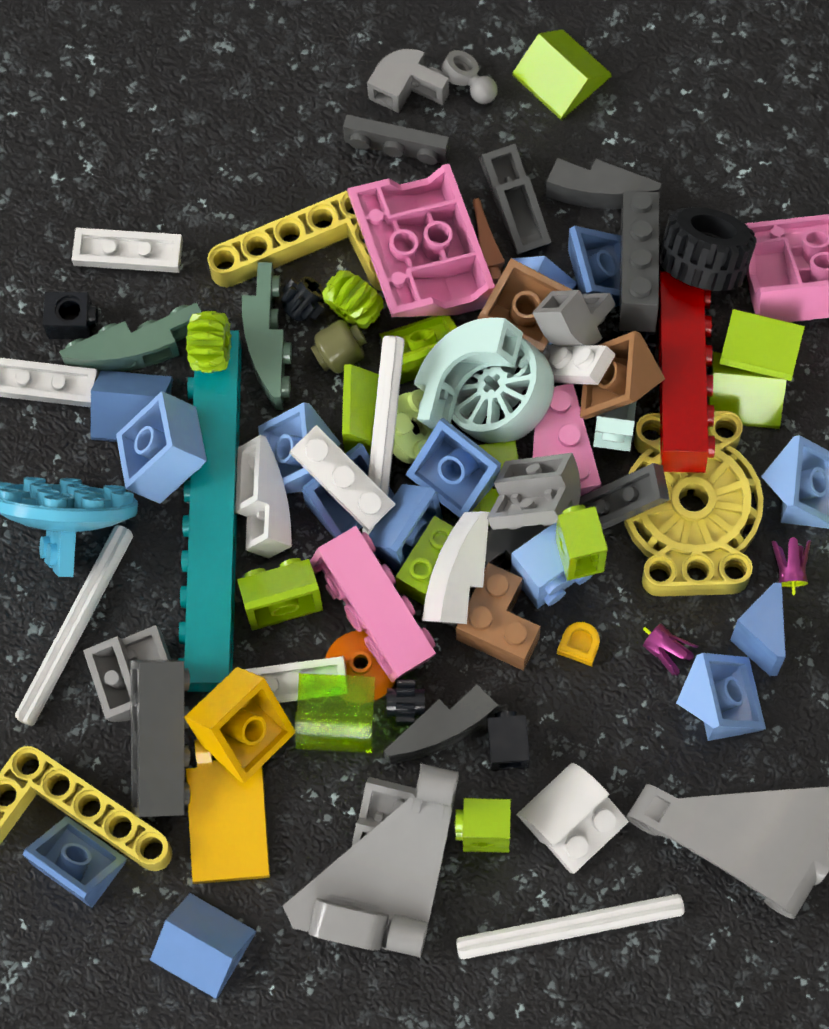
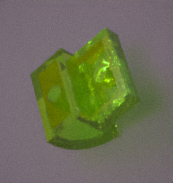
(335, 713)

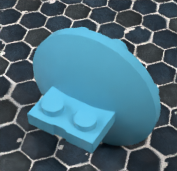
(64, 511)

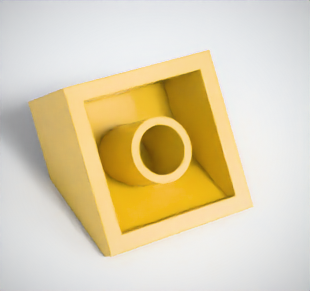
(241, 723)

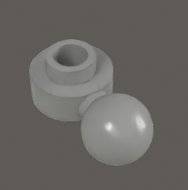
(463, 70)

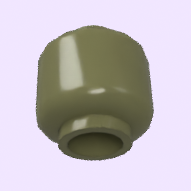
(338, 346)

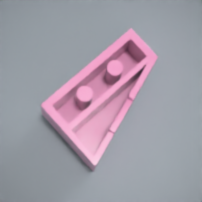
(565, 432)

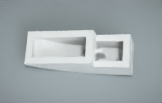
(262, 499)
(457, 570)

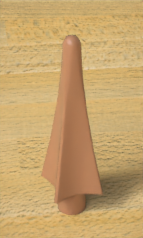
(487, 243)

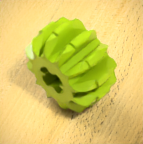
(353, 299)
(208, 341)

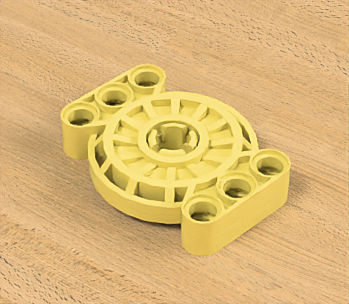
(703, 538)

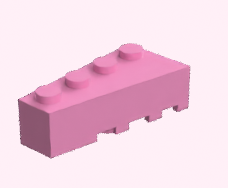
(373, 603)

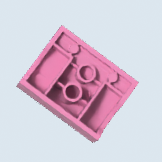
(422, 245)
(790, 268)

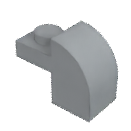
(400, 75)
(573, 317)

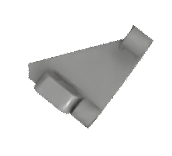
(761, 838)
(387, 880)

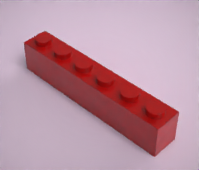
(686, 385)

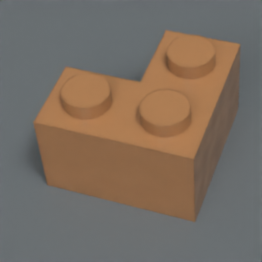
(491, 623)

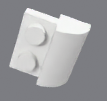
(573, 817)

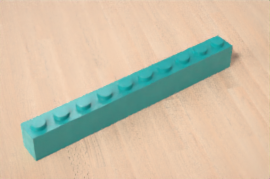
(212, 527)

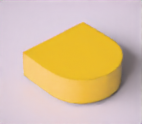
(579, 643)

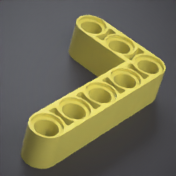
(281, 252)
(72, 804)

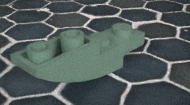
(263, 337)
(121, 350)

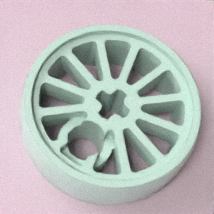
(502, 389)

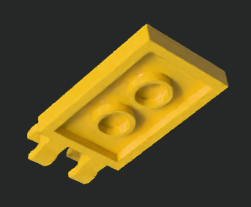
(226, 823)

